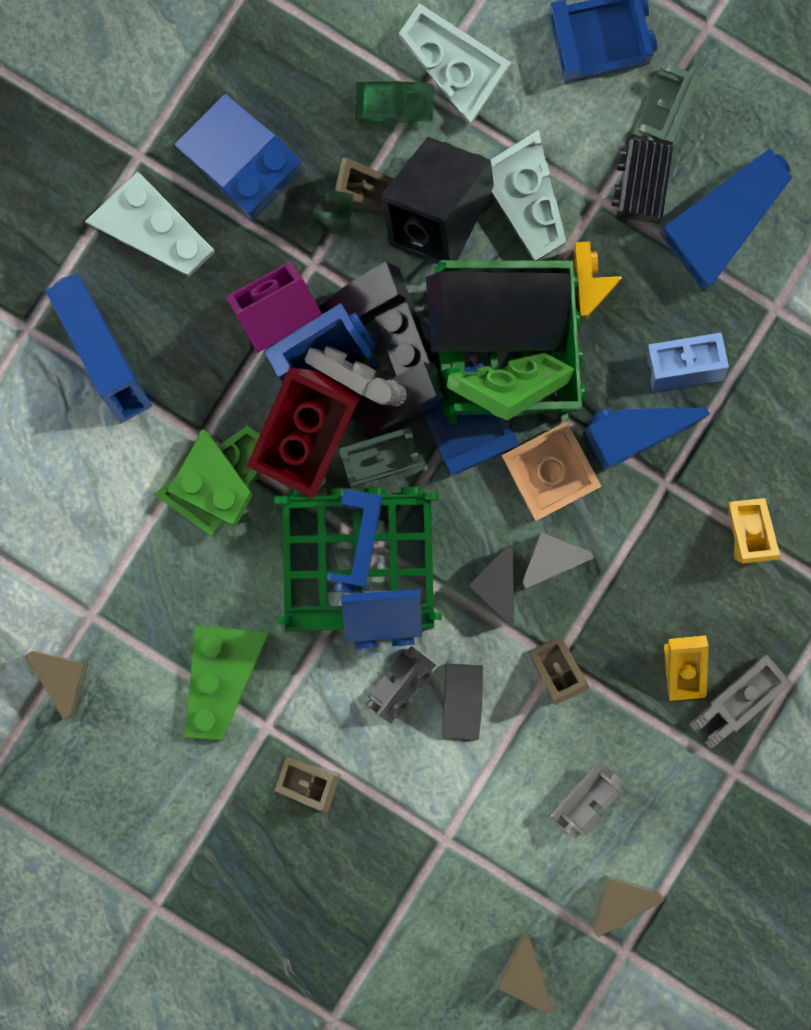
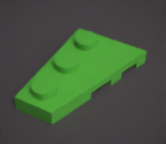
(219, 674)

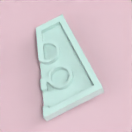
(454, 60)
(527, 197)
(151, 225)

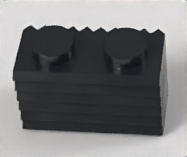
(643, 181)

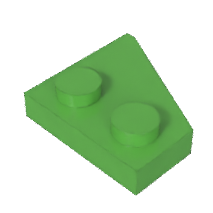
(211, 482)

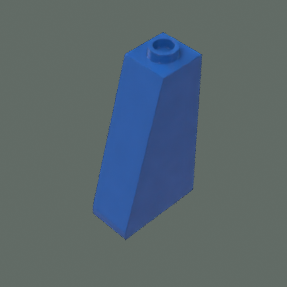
(721, 221)
(98, 348)

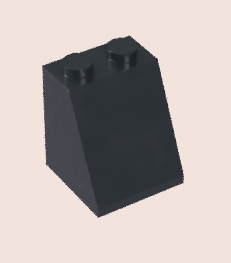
(436, 200)

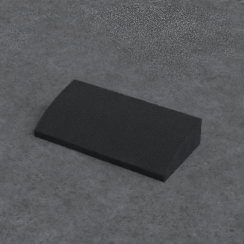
(498, 311)

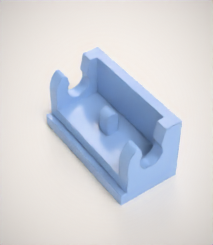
(687, 362)

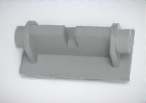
(577, 811)

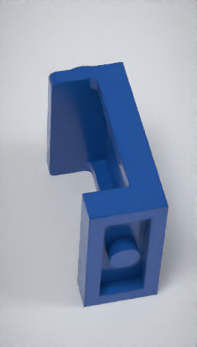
(601, 36)
(331, 329)
(471, 439)
(371, 507)

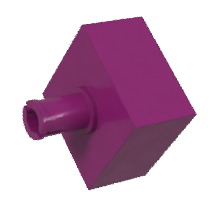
(274, 306)

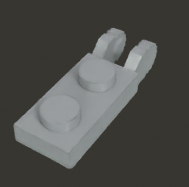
(356, 376)
(743, 699)

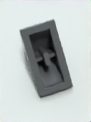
(495, 586)
(462, 701)

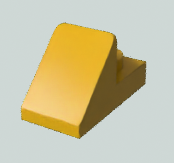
(590, 290)
(752, 531)
(686, 667)

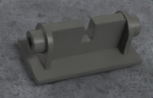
(413, 673)

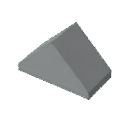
(551, 558)

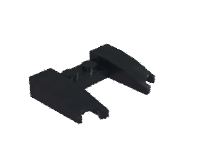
(384, 297)

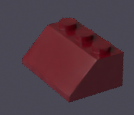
(304, 429)

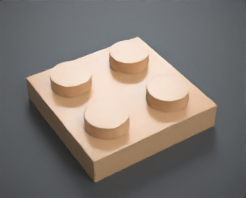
(551, 471)

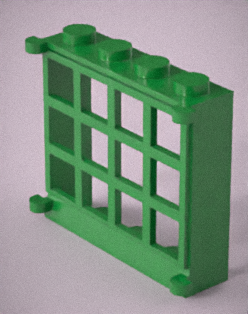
(569, 396)
(331, 617)

